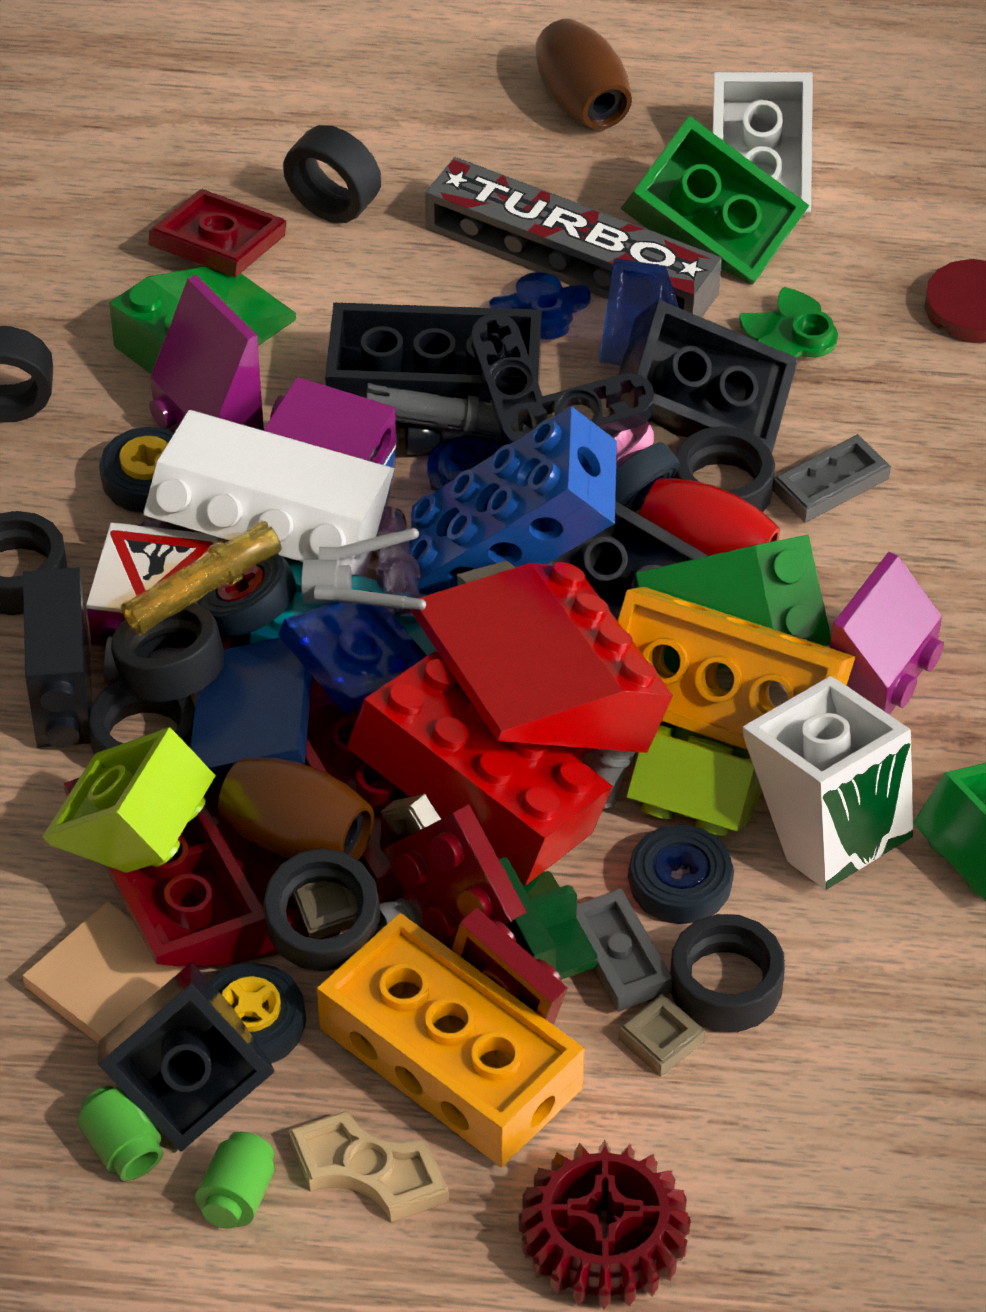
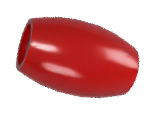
(707, 516)

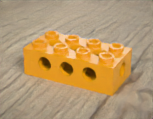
(713, 637)
(451, 1039)

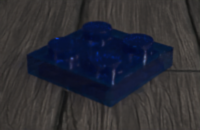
(350, 649)

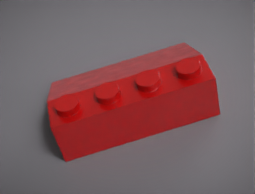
(546, 660)

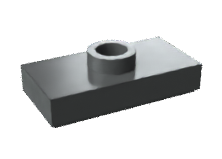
(831, 478)

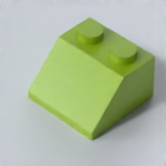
(696, 779)
(132, 803)

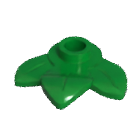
(795, 327)

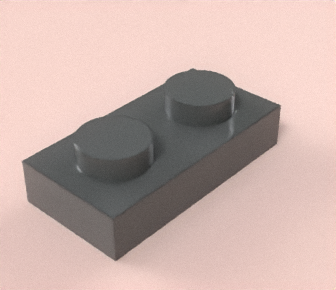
(626, 955)

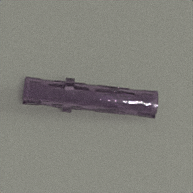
(396, 566)

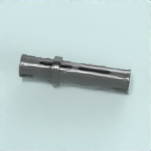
(425, 409)

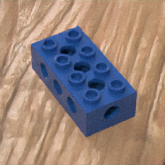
(519, 503)

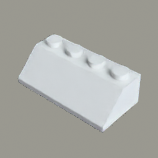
(233, 476)

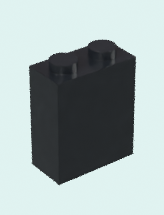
(57, 656)

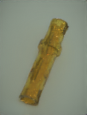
(220, 566)

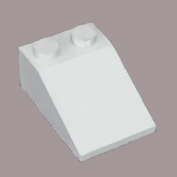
(769, 123)

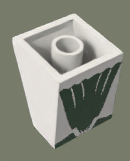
(833, 779)

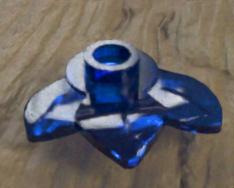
(546, 293)

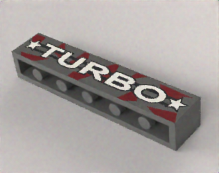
(559, 234)

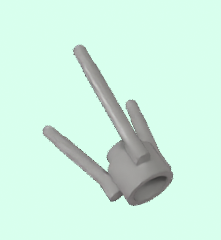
(329, 581)

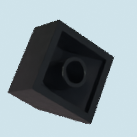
(184, 1057)

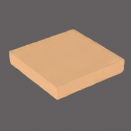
(98, 973)

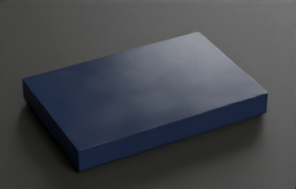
(253, 708)

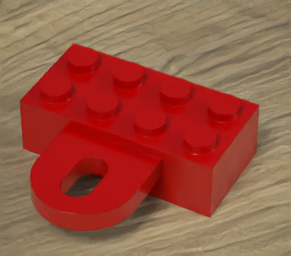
(433, 742)

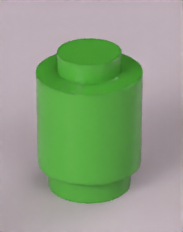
(120, 1133)
(236, 1180)

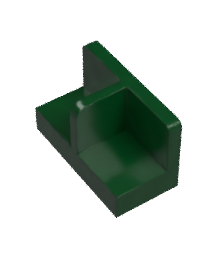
(550, 924)

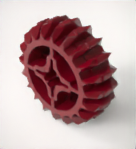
(641, 1216)

